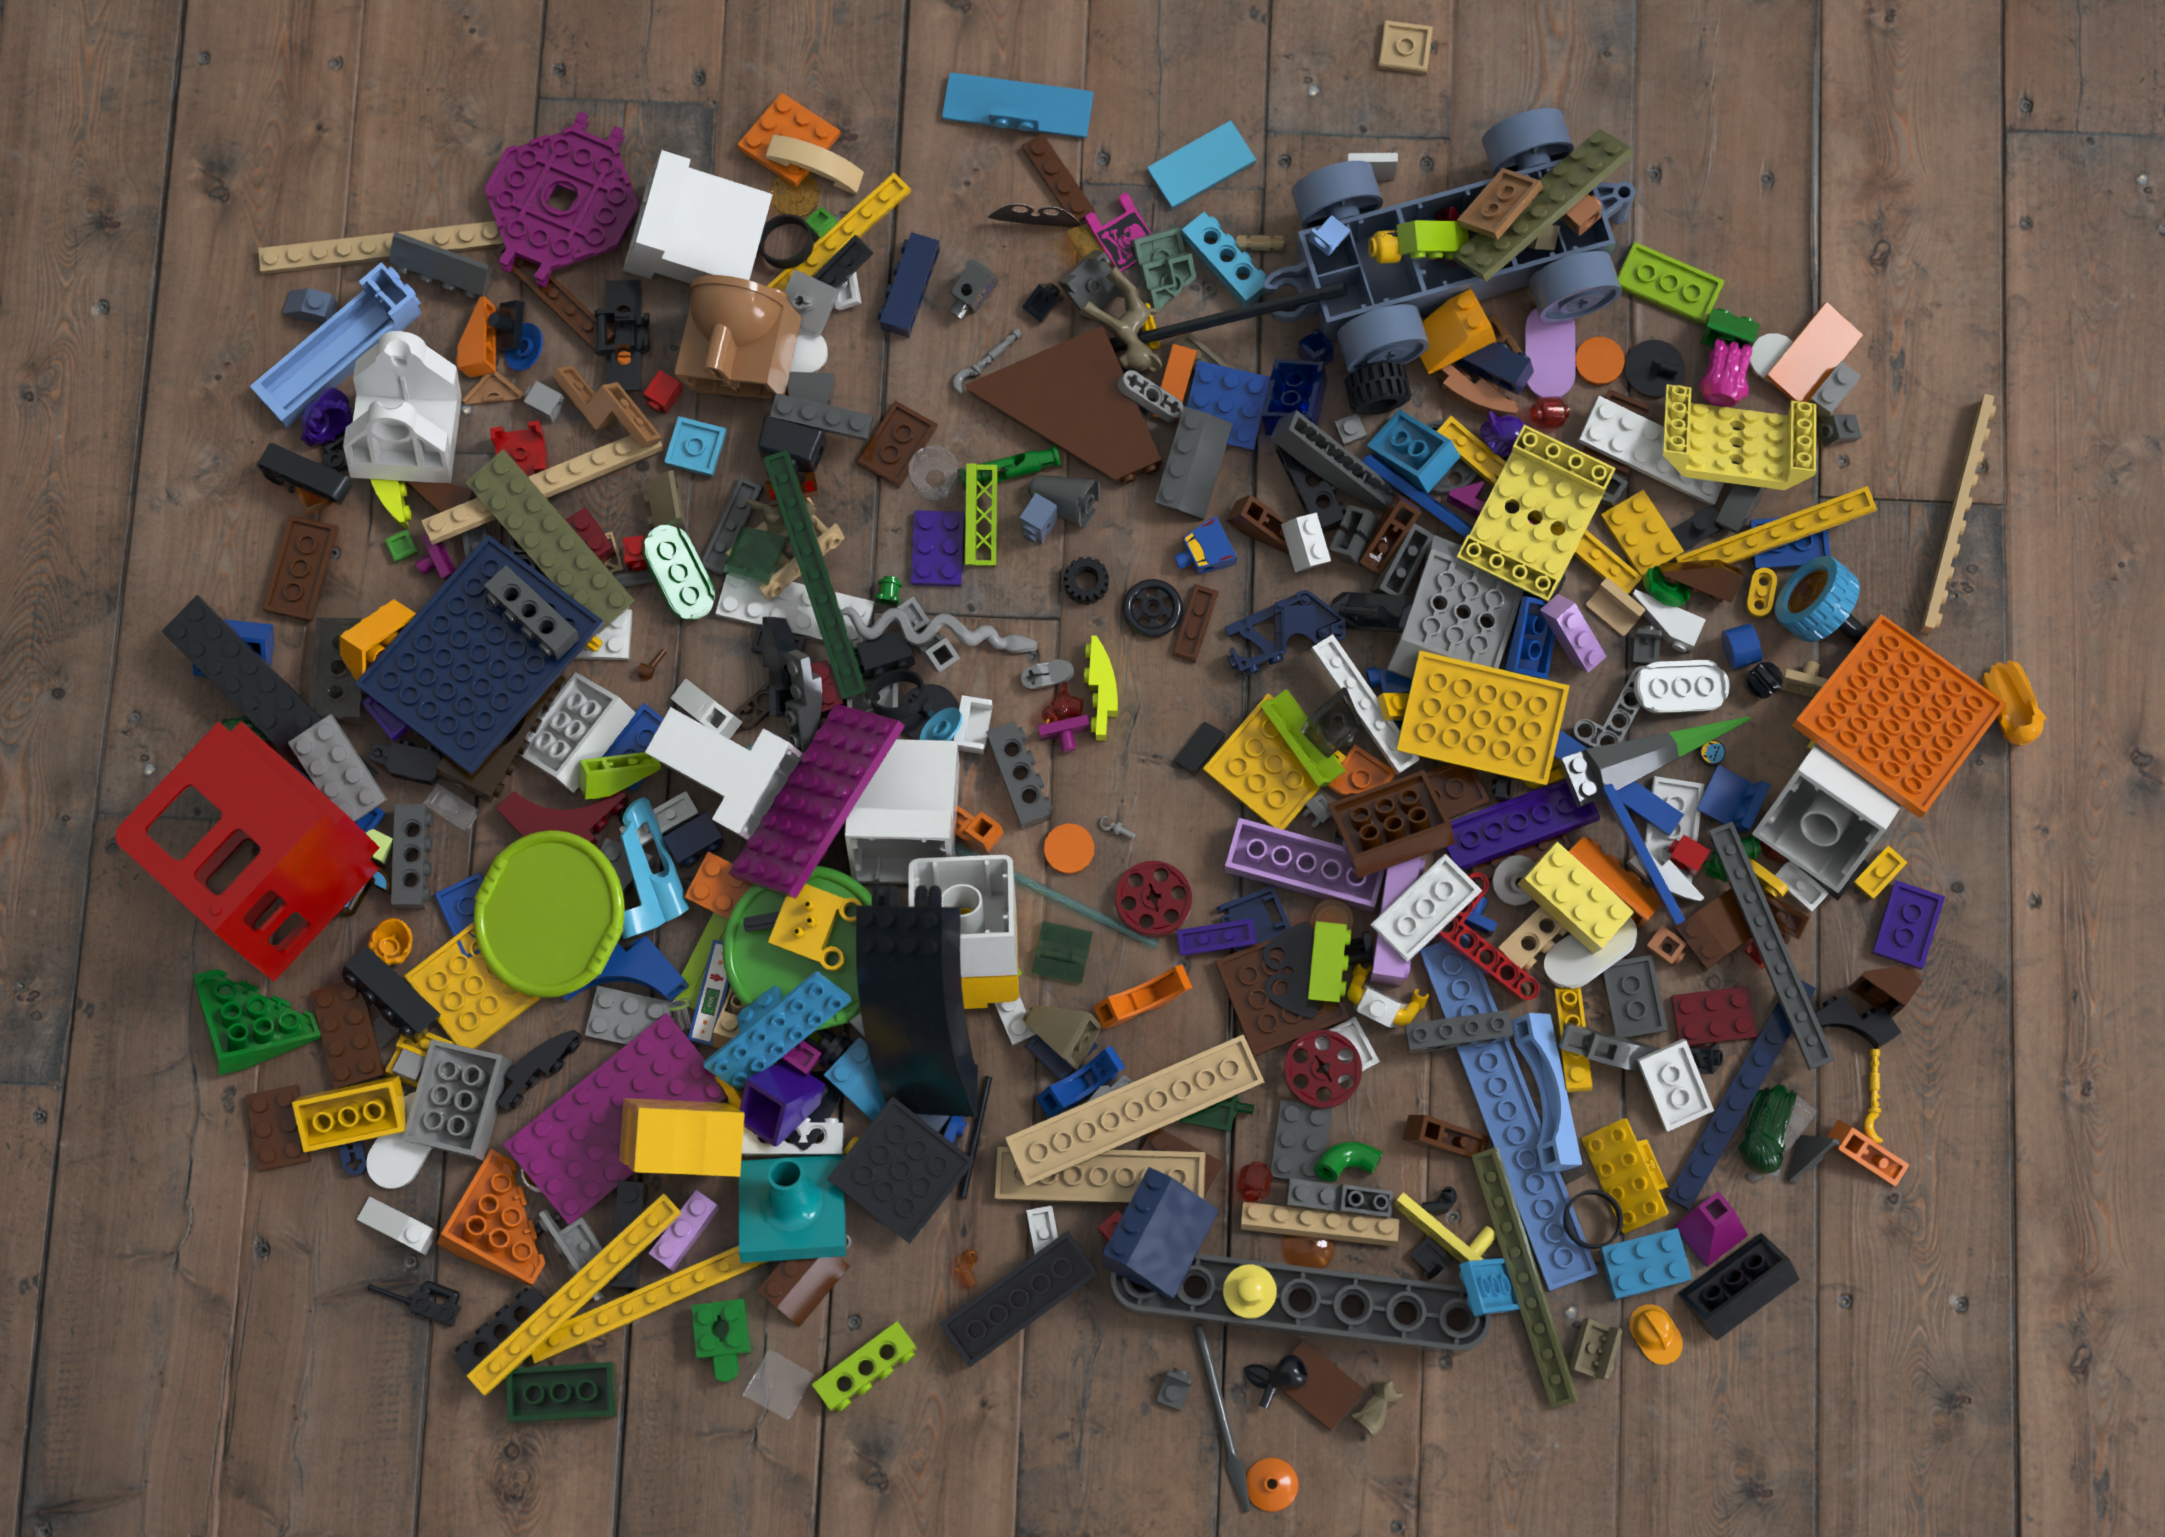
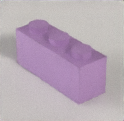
(1573, 633)
(684, 1230)

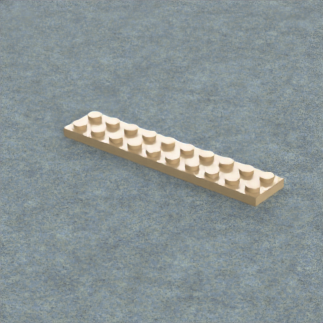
(1134, 1110)

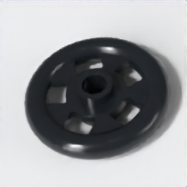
(1164, 591)

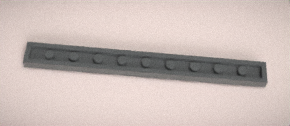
(1771, 946)

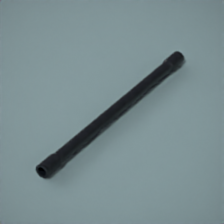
(1324, 293)

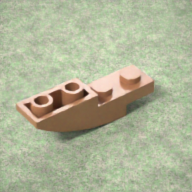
(1478, 397)

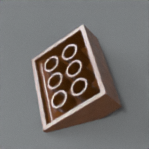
(1391, 823)

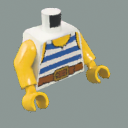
(1381, 1005)

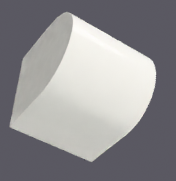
(1827, 819)

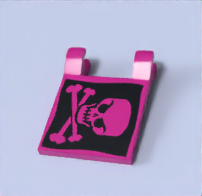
(1117, 234)

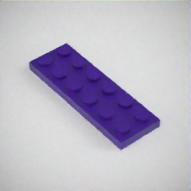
(1517, 824)

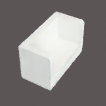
(975, 723)

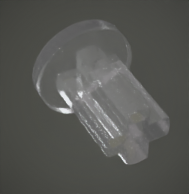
(681, 1012)

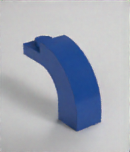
(1081, 1084)

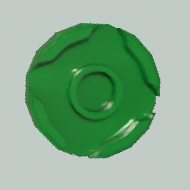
(1664, 591)

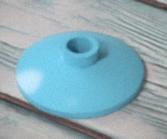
(942, 725)

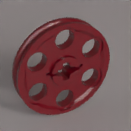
(1147, 908)
(1325, 1057)

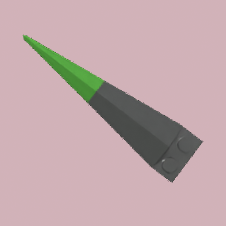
(1633, 759)

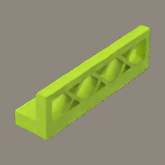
(971, 515)
(1289, 720)

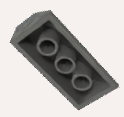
(441, 265)
(1193, 463)

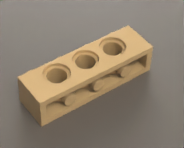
(1530, 930)

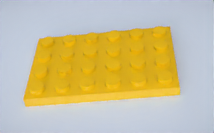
(1482, 718)

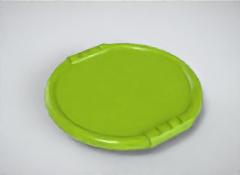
(548, 914)

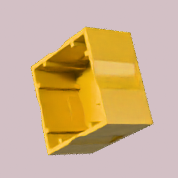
(681, 1137)

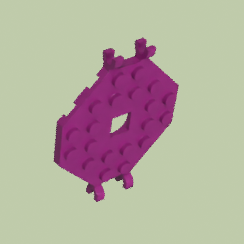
(577, 163)

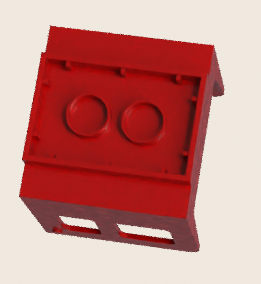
(306, 844)

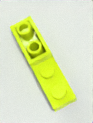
(392, 497)
(1101, 679)

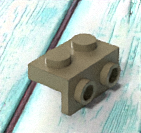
(1596, 1349)

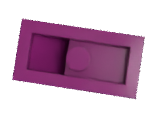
(1466, 499)

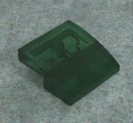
(755, 555)
(1062, 951)

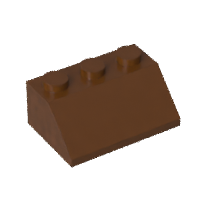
(1887, 987)
(801, 1285)

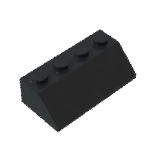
(1739, 1286)

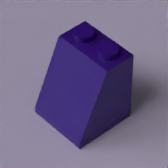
(779, 1101)

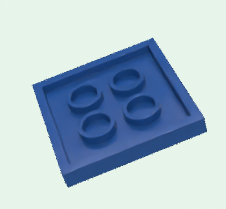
(1231, 396)

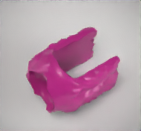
(1726, 374)

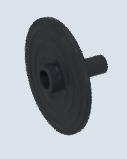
(1653, 366)
(937, 700)

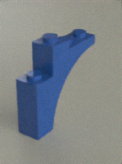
(639, 965)

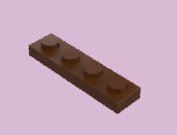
(1057, 177)

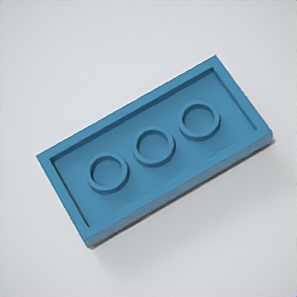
(1488, 1287)

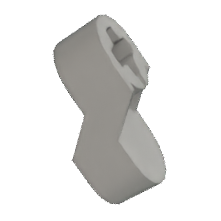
(1059, 672)

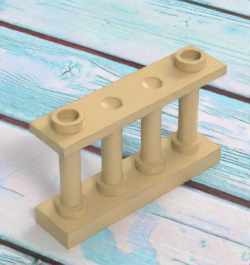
(790, 570)

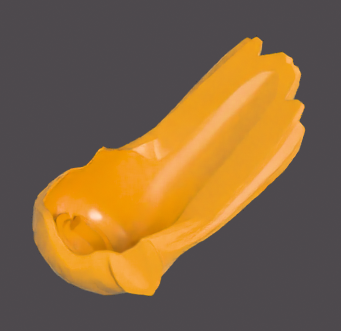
(2020, 718)

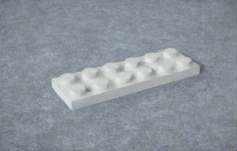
(1640, 446)
(746, 604)

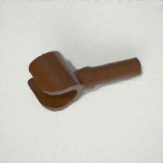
(647, 671)

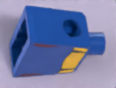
(1206, 549)

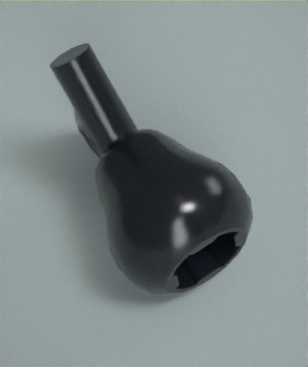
(1287, 1374)

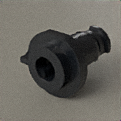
(831, 1047)

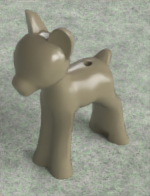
(1126, 328)

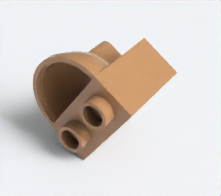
(737, 338)

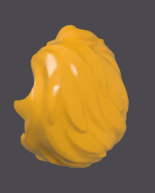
(391, 941)

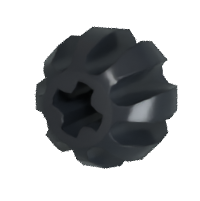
(1763, 680)

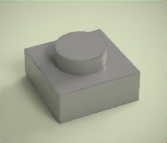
(1350, 429)

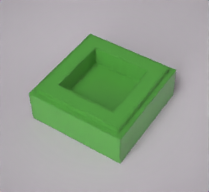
(821, 222)
(401, 546)

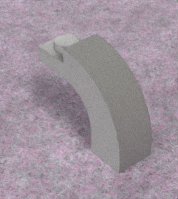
(938, 651)

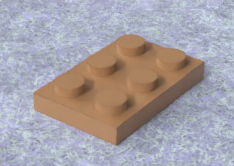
(1500, 203)

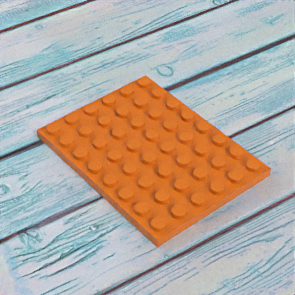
(1899, 715)

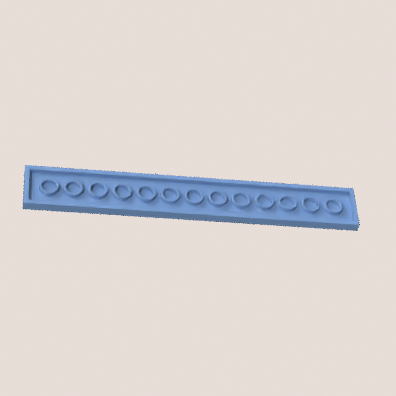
(1510, 1121)

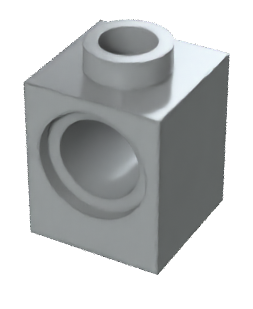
(544, 401)

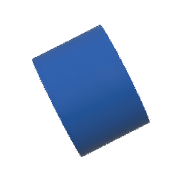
(1741, 646)

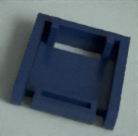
(1253, 907)

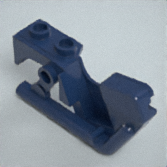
(1295, 615)

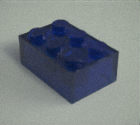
(1294, 387)

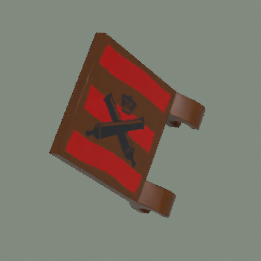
(808, 487)

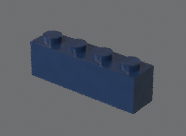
(909, 284)
(1499, 366)

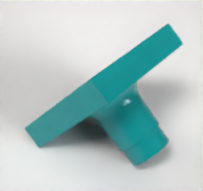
(790, 1209)

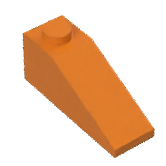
(478, 343)
(1868, 1153)

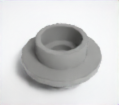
(1506, 875)

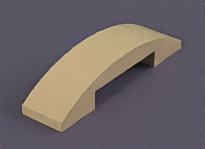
(816, 160)

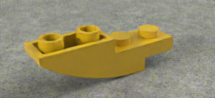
(1574, 1066)

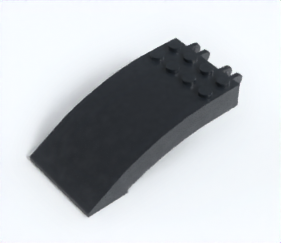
(915, 1002)

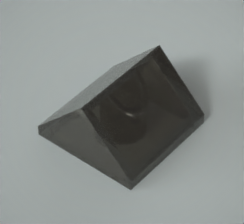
(1333, 723)

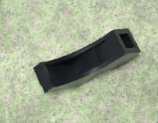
(1876, 1027)

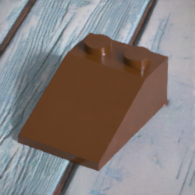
(1715, 930)

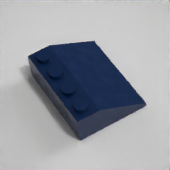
(1159, 1234)

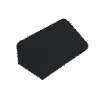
(1199, 748)

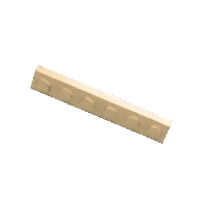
(1320, 1224)

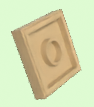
(1405, 47)

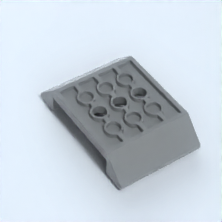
(1443, 630)

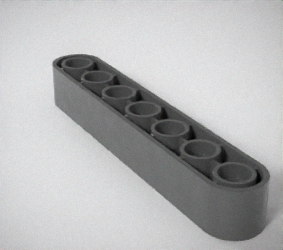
(1324, 1315)

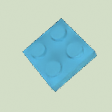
(695, 446)

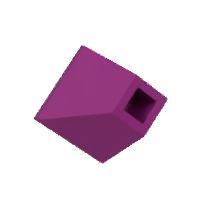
(1711, 1229)

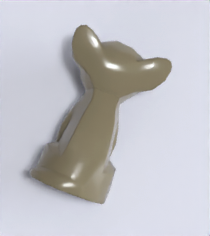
(1375, 1410)

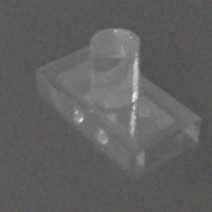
(451, 808)
(1799, 1120)

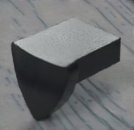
(1359, 949)
(1430, 1257)

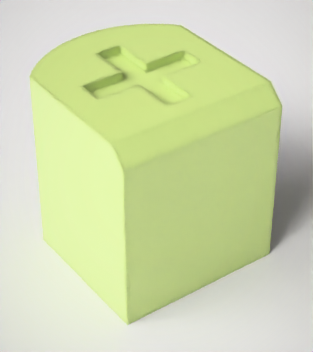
(386, 846)

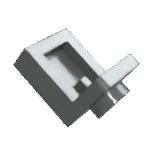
(1839, 429)
(1646, 645)

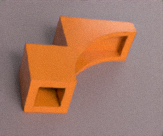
(1143, 998)

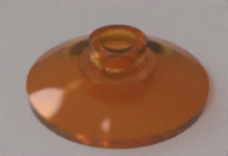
(1298, 1255)

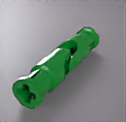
(1017, 465)

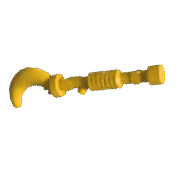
(1874, 1088)

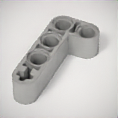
(1609, 731)

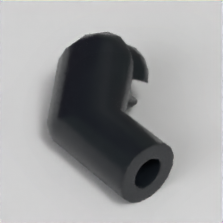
(1443, 1203)

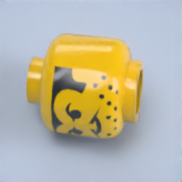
(1384, 247)

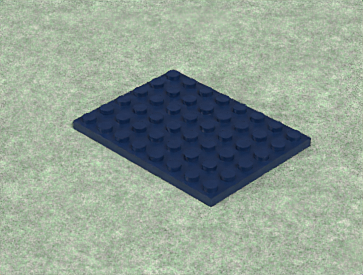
(463, 668)

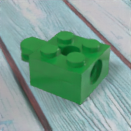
(722, 1335)

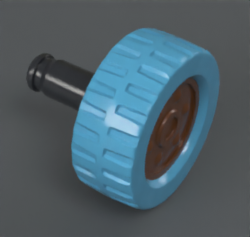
(1820, 601)

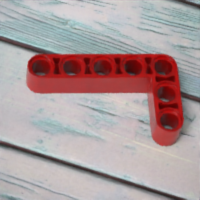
(1478, 944)

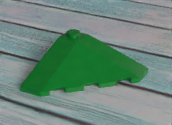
(246, 1025)

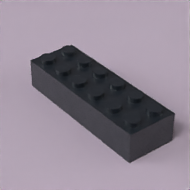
(1019, 1299)

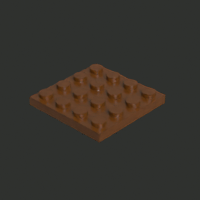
(1261, 1019)

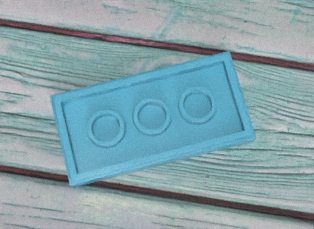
(1201, 165)

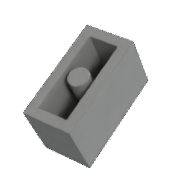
(1834, 390)

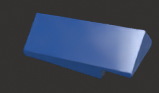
(1531, 641)

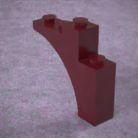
(584, 821)

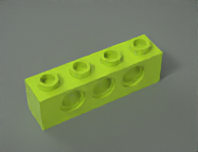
(828, 1384)

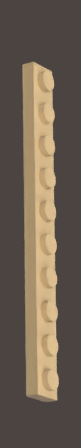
(374, 247)
(549, 482)
(1956, 524)

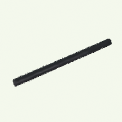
(976, 1135)

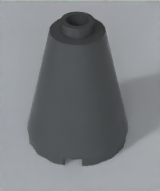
(1070, 494)

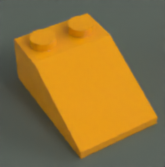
(1456, 331)

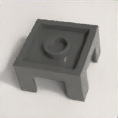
(1088, 282)

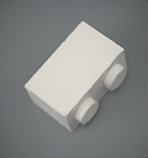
(1305, 542)

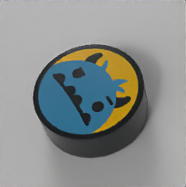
(1712, 753)

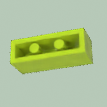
(1431, 239)
(1328, 961)

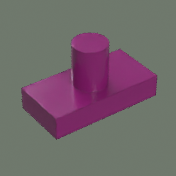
(437, 558)
(1064, 731)
(802, 1057)

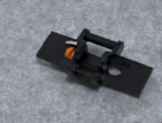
(632, 334)

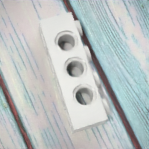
(831, 1145)

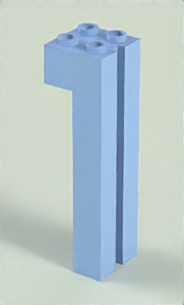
(334, 347)

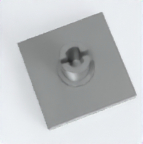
(811, 300)

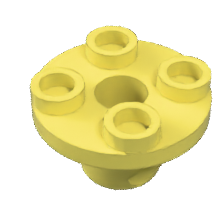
(1249, 1291)

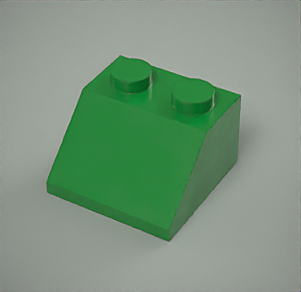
(1729, 328)

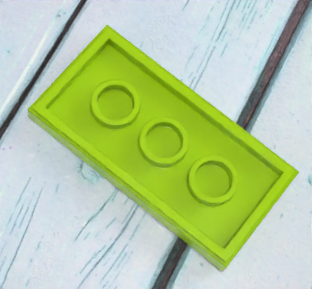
(1669, 283)

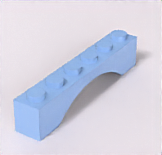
(1558, 1141)

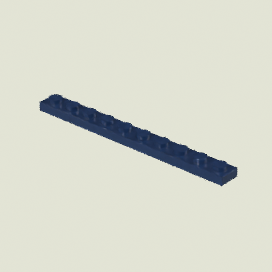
(1732, 1107)

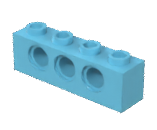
(1206, 227)

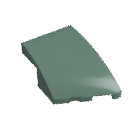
(1163, 265)

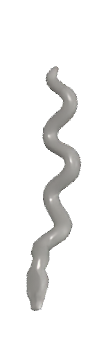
(1010, 643)

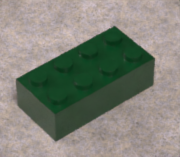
(562, 1392)

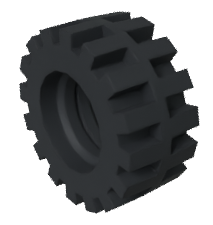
(1087, 565)

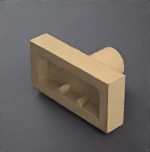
(1804, 683)

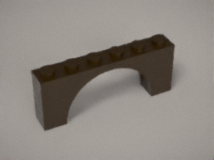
(489, 777)

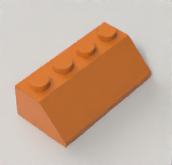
(1622, 883)

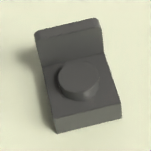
(1174, 1389)

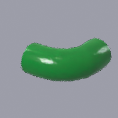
(1347, 1155)

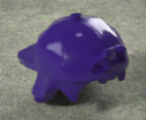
(326, 417)
(1501, 432)

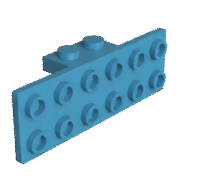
(1018, 105)
(774, 1027)

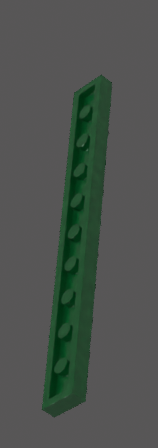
(815, 574)

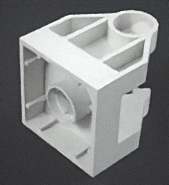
(403, 412)

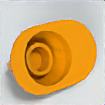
(1656, 1334)

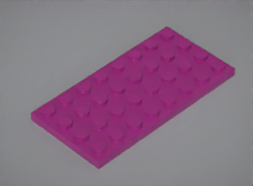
(816, 800)
(576, 1141)

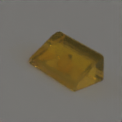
(1084, 241)

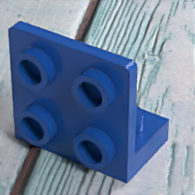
(1732, 799)

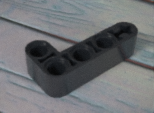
(283, 466)

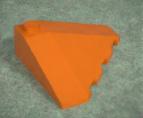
(493, 1225)

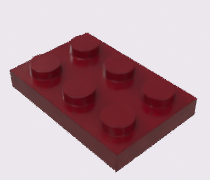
(1714, 1016)

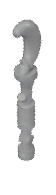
(992, 355)

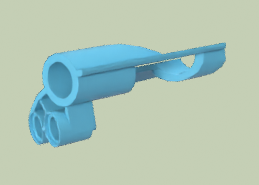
(659, 893)

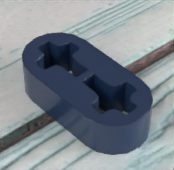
(360, 1155)

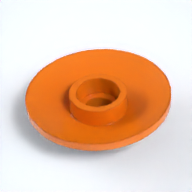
(1276, 1498)

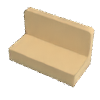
(1615, 607)

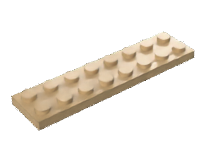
(1101, 1179)

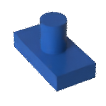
(1477, 921)

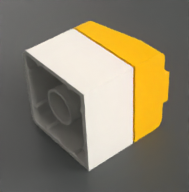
(988, 921)

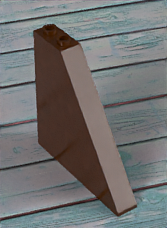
(1075, 403)

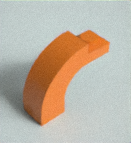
(977, 832)

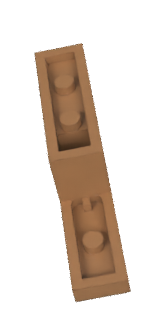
(606, 406)

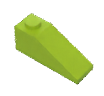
(612, 774)

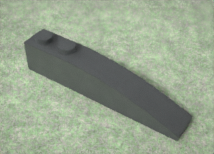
(1332, 461)

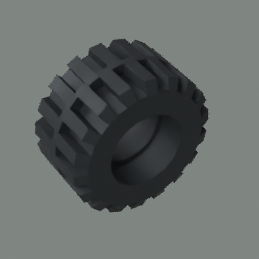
(1378, 388)

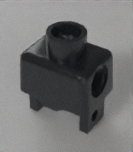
(803, 443)

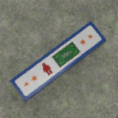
(711, 997)

